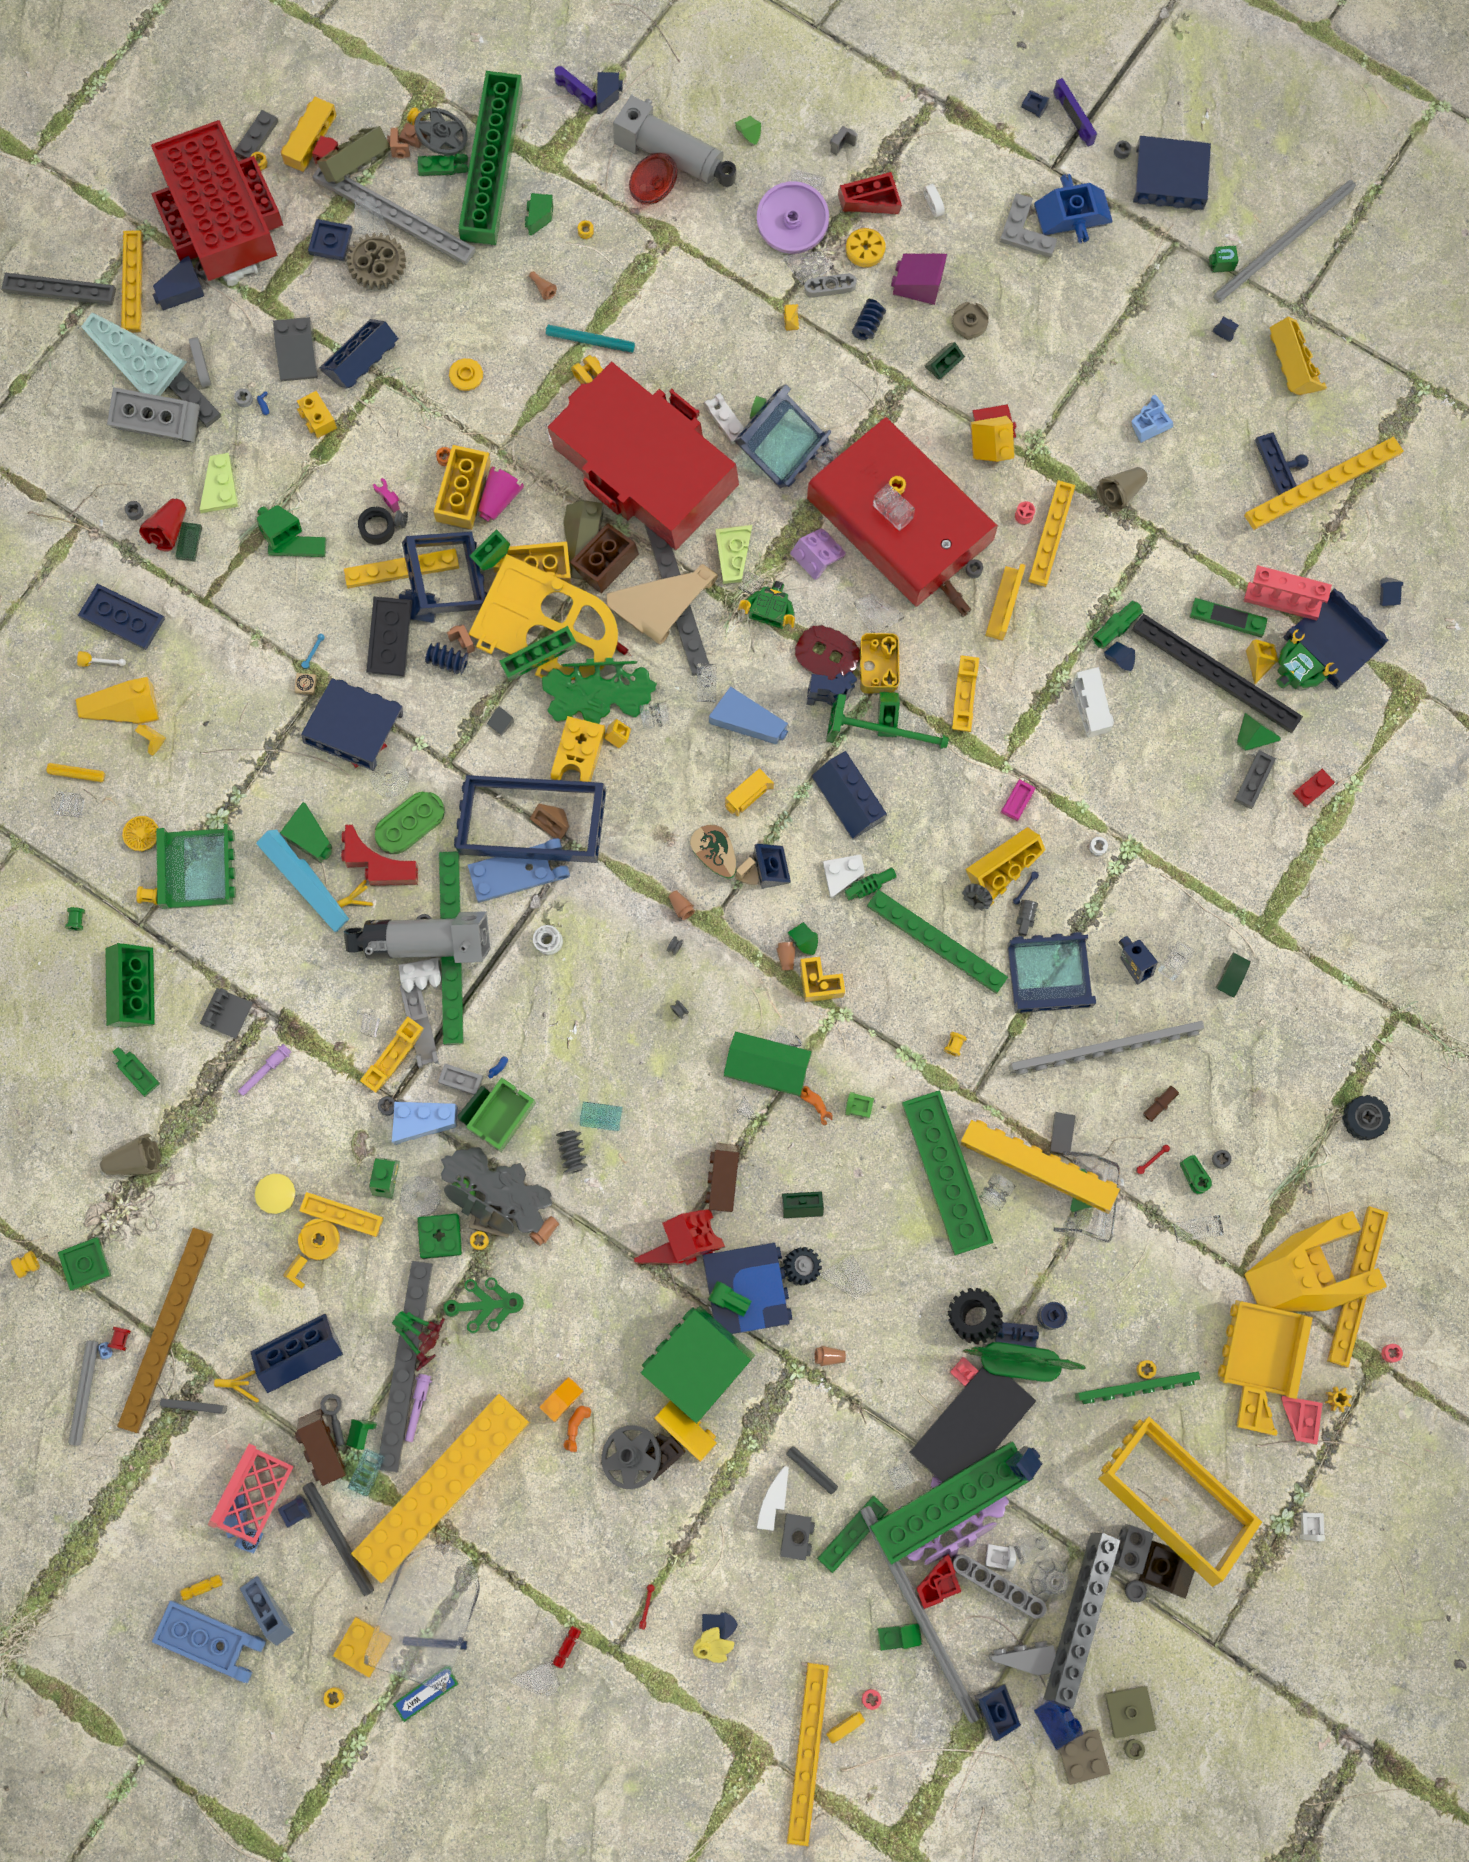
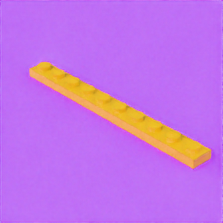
(1323, 483)

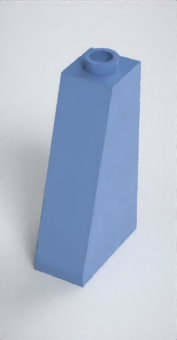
(747, 717)

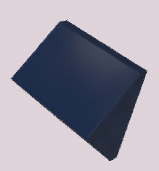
(771, 865)
(997, 1712)

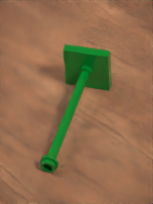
(837, 720)

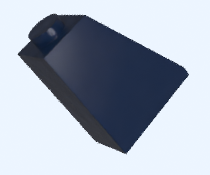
(178, 286)

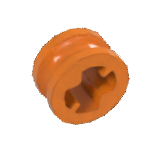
(440, 453)

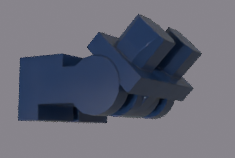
(827, 690)

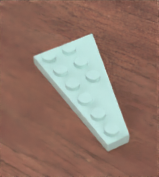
(142, 362)

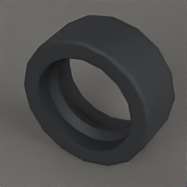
(381, 538)

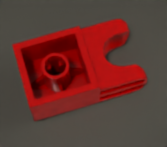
(692, 1235)

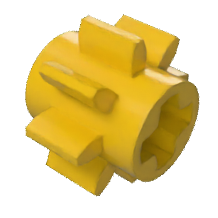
(1335, 1394)

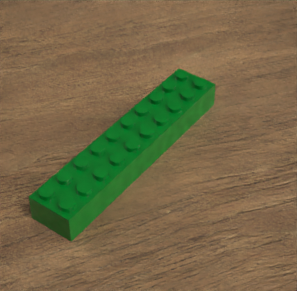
(490, 158)

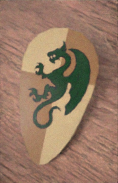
(714, 850)

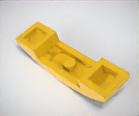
(965, 693)
(393, 1055)

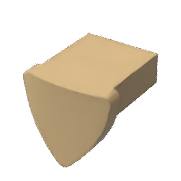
(747, 872)

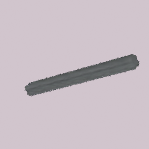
(338, 1539)

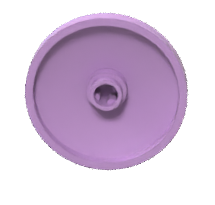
(792, 217)

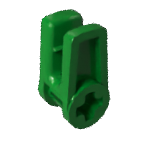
(1194, 1174)

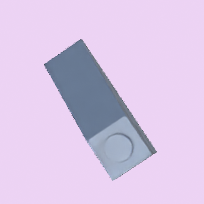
(266, 1611)

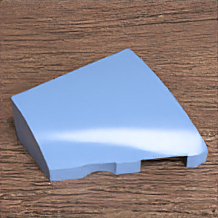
(1151, 420)

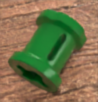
(75, 919)

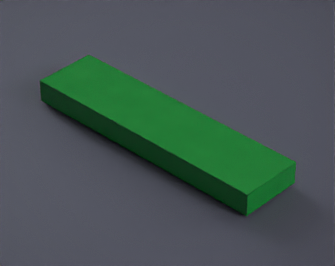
(850, 1536)

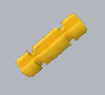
(201, 1587)

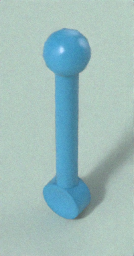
(305, 664)

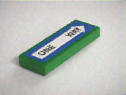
(419, 1699)

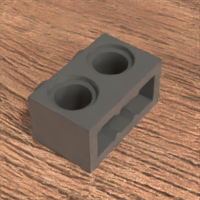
(1138, 1550)

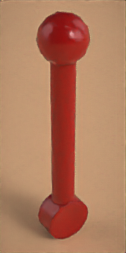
(1141, 1169)
(650, 1588)

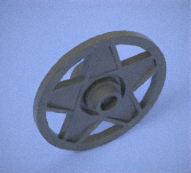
(440, 131)
(631, 1457)

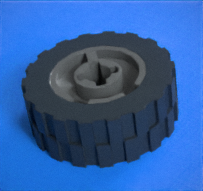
(1362, 1128)

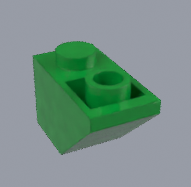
(540, 212)

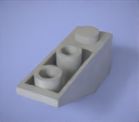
(1033, 1659)

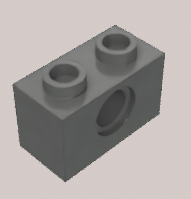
(788, 1547)

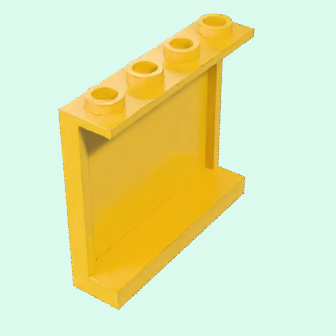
(1265, 1348)

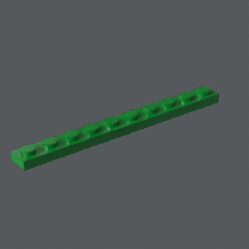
(451, 972)

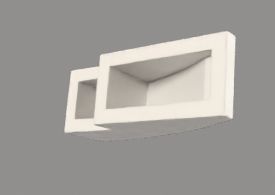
(773, 1500)

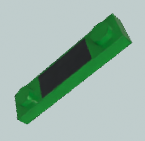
(1228, 617)

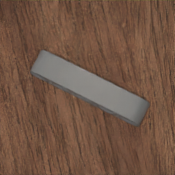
(1008, 1587)

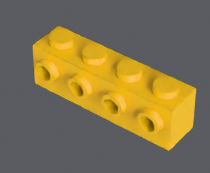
(304, 138)

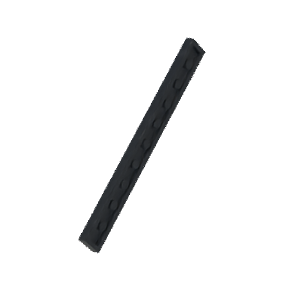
(1217, 673)

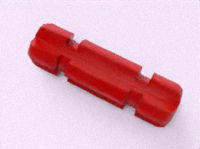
(566, 1647)

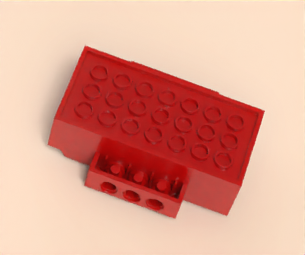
(214, 202)

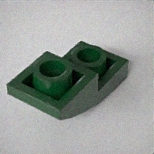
(1234, 974)

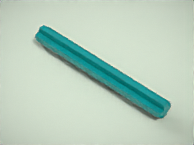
(590, 338)

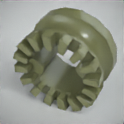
(1140, 1753)

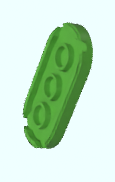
(409, 822)

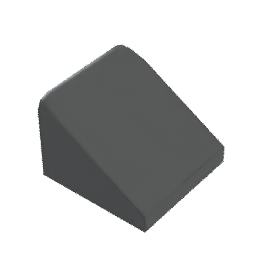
(500, 721)

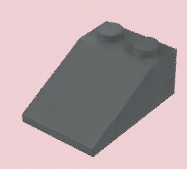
(295, 349)

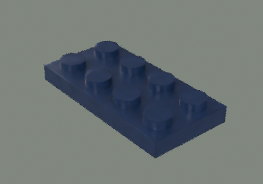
(121, 616)

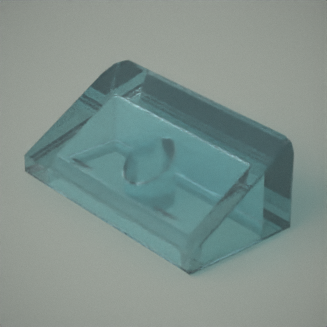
(601, 1116)

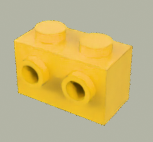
(316, 414)

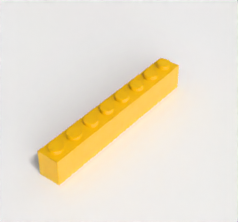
(1039, 1166)

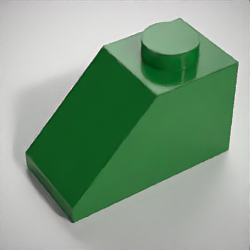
(888, 711)

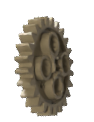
(376, 261)

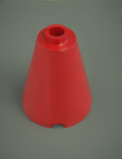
(164, 525)

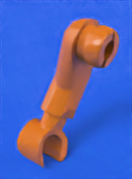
(815, 1100)
(573, 1423)

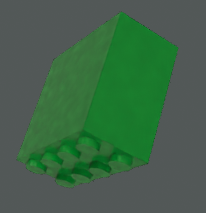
(696, 1363)

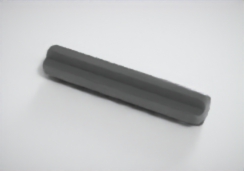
(812, 1470)

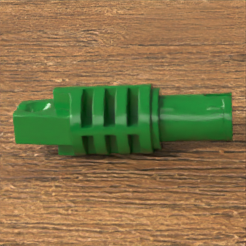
(869, 884)

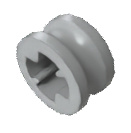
(249, 399)

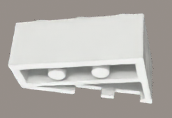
(1092, 702)

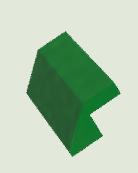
(767, 1063)

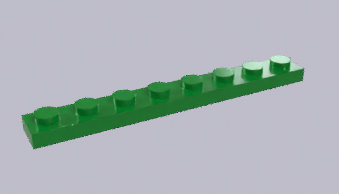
(937, 941)

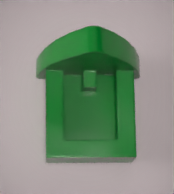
(804, 938)
(358, 1433)

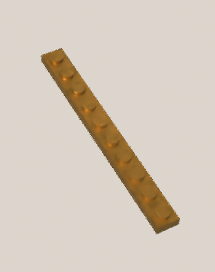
(165, 1330)

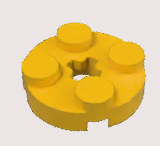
(314, 1250)

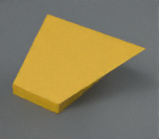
(1261, 658)

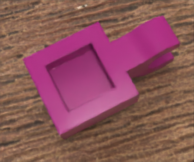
(388, 497)

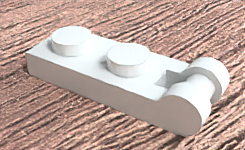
(724, 417)

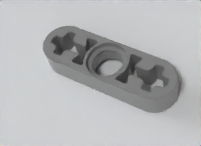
(815, 282)
(200, 362)

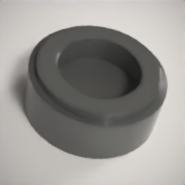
(1135, 1591)

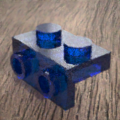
(1059, 1724)

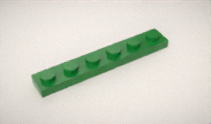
(1146, 1386)

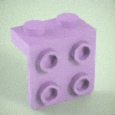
(816, 552)

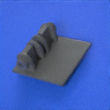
(226, 1013)

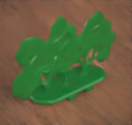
(594, 694)
(1022, 1361)

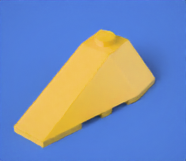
(126, 702)

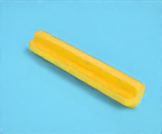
(75, 772)

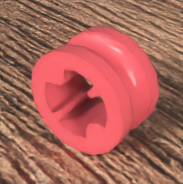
(1385, 1354)
(874, 1693)

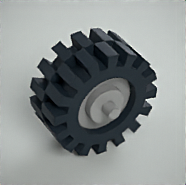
(802, 1266)

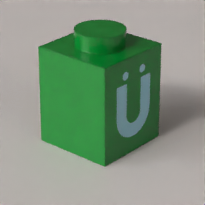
(1224, 259)

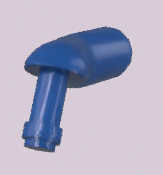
(263, 405)
(499, 1067)

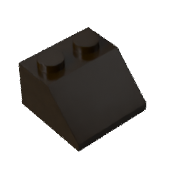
(1167, 1570)

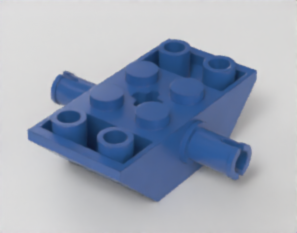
(1073, 209)

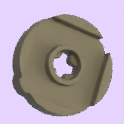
(967, 329)

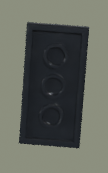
(389, 636)

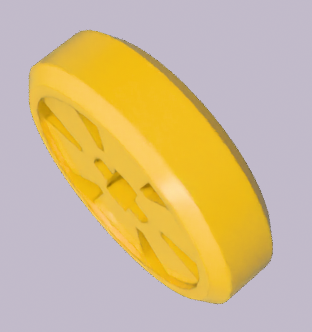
(874, 243)

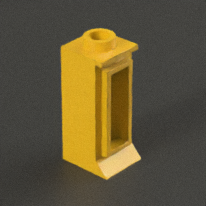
(748, 792)

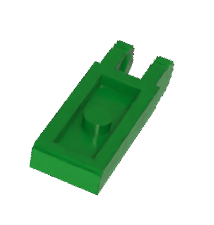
(442, 165)

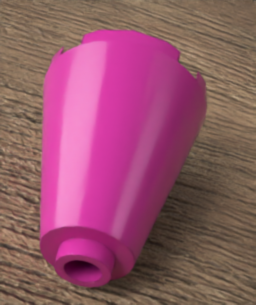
(498, 493)

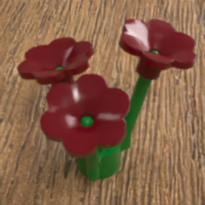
(404, 1322)

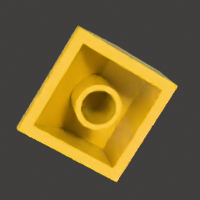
(992, 439)

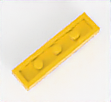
(341, 1214)

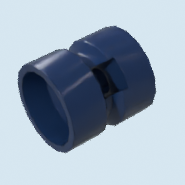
(1052, 1316)

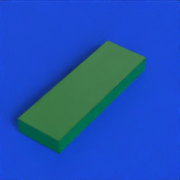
(301, 546)

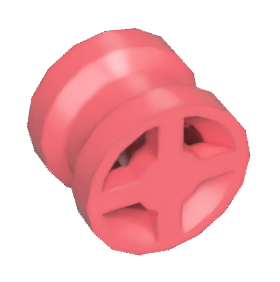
(1025, 508)

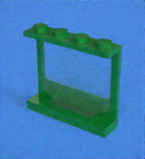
(195, 868)

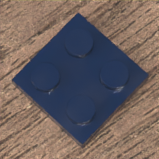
(330, 240)

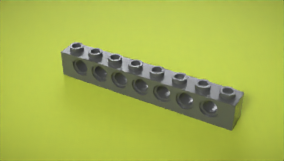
(1081, 1620)

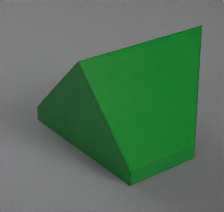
(1255, 734)

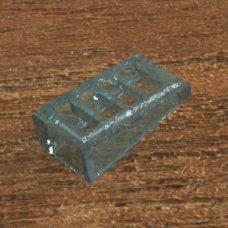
(353, 1485)

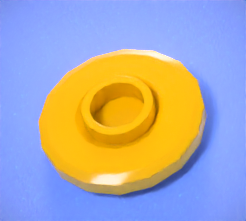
(465, 374)
(140, 833)

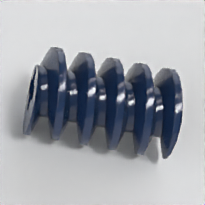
(868, 320)
(446, 659)

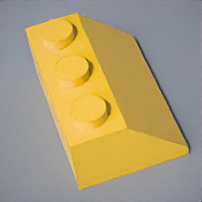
(686, 1431)

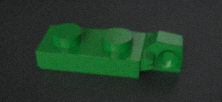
(136, 1072)

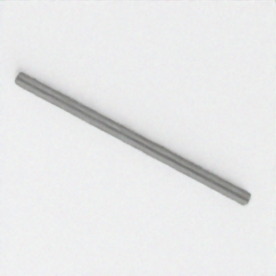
(1284, 241)
(927, 1628)

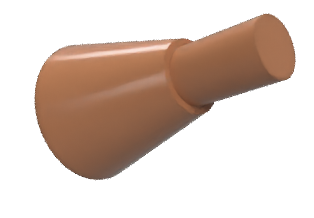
(545, 287)

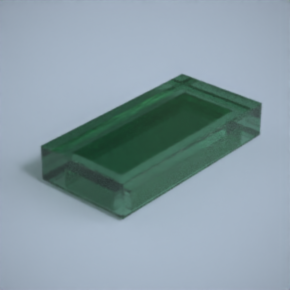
(188, 541)

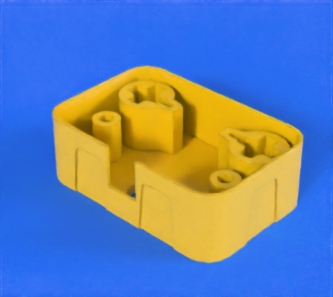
(874, 650)

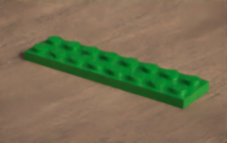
(947, 1173)
(947, 1504)

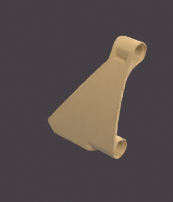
(658, 604)

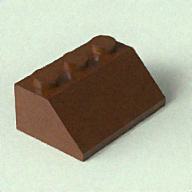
(605, 557)

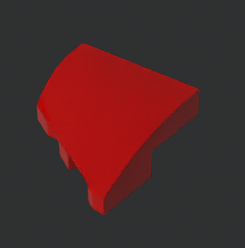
(938, 1584)

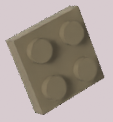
(1084, 1758)

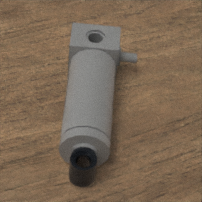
(638, 129)

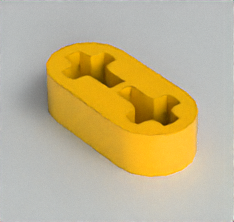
(845, 1727)

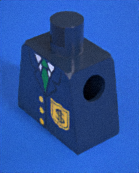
(1137, 959)

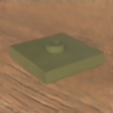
(1130, 1712)

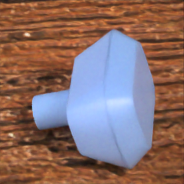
(104, 1351)

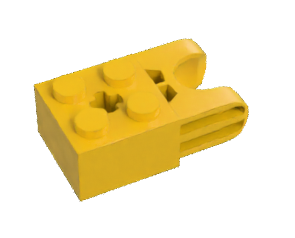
(578, 756)

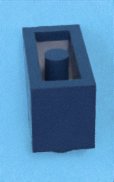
(608, 90)
(1025, 1463)

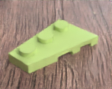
(219, 485)

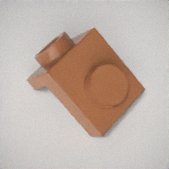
(398, 150)

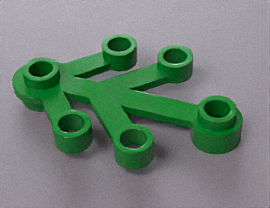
(487, 1305)

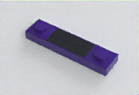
(1075, 112)

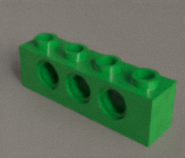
(538, 653)

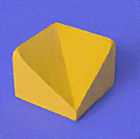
(791, 317)
(617, 733)

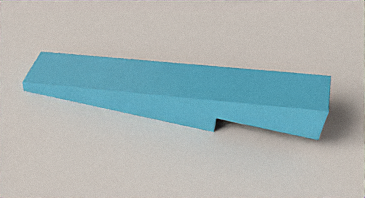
(302, 878)

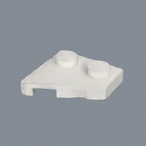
(842, 873)

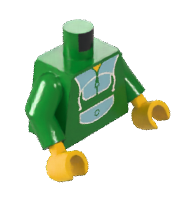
(1300, 667)

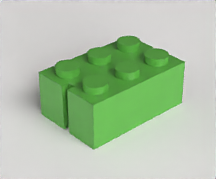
(501, 1115)

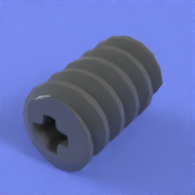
(571, 1151)

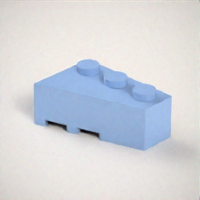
(421, 1119)

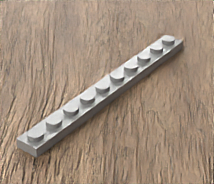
(402, 219)
(1114, 1046)

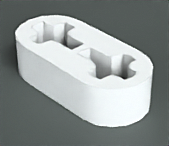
(934, 200)

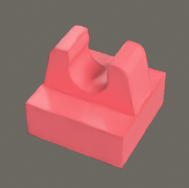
(964, 1371)

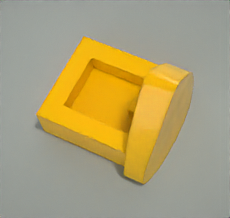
(155, 738)
(294, 1269)

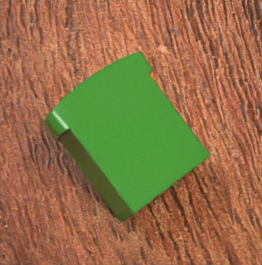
(750, 129)
(859, 1105)

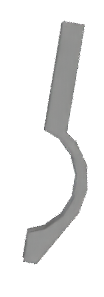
(416, 1010)

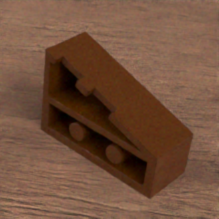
(723, 1177)
(320, 1448)

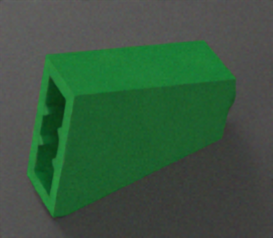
(306, 834)

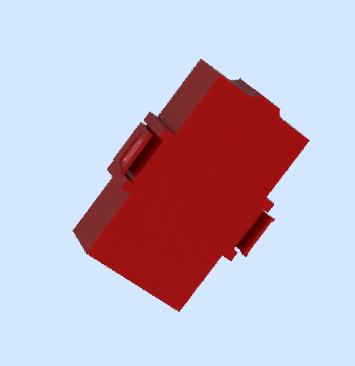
(643, 454)

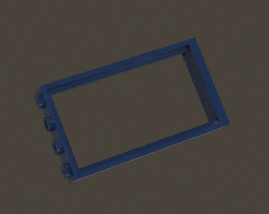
(465, 806)

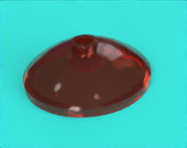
(653, 178)

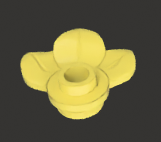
(712, 1647)

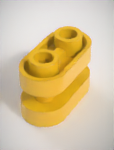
(590, 364)

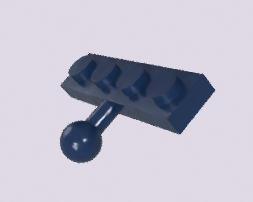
(1276, 464)

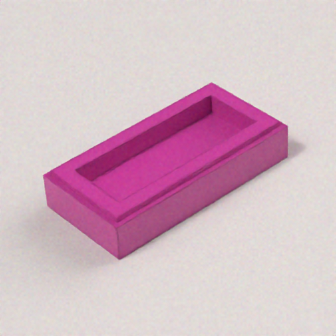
(1018, 800)

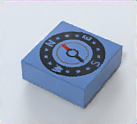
(242, 1544)

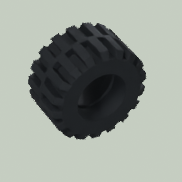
(964, 1304)

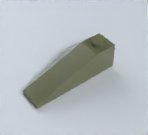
(581, 525)

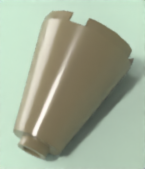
(1121, 488)
(133, 1158)

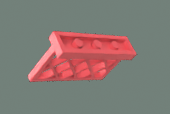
(234, 1486)

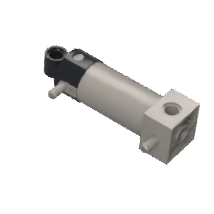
(460, 937)

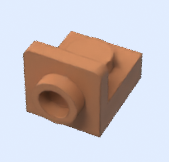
(409, 136)
(460, 633)

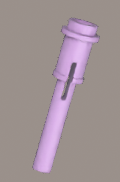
(272, 1062)
(419, 1396)

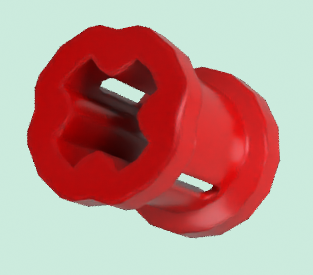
(119, 1338)

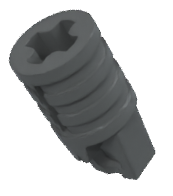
(1026, 916)

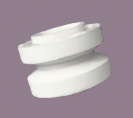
(539, 936)

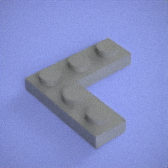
(1022, 238)

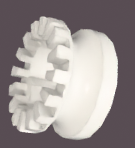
(1096, 852)

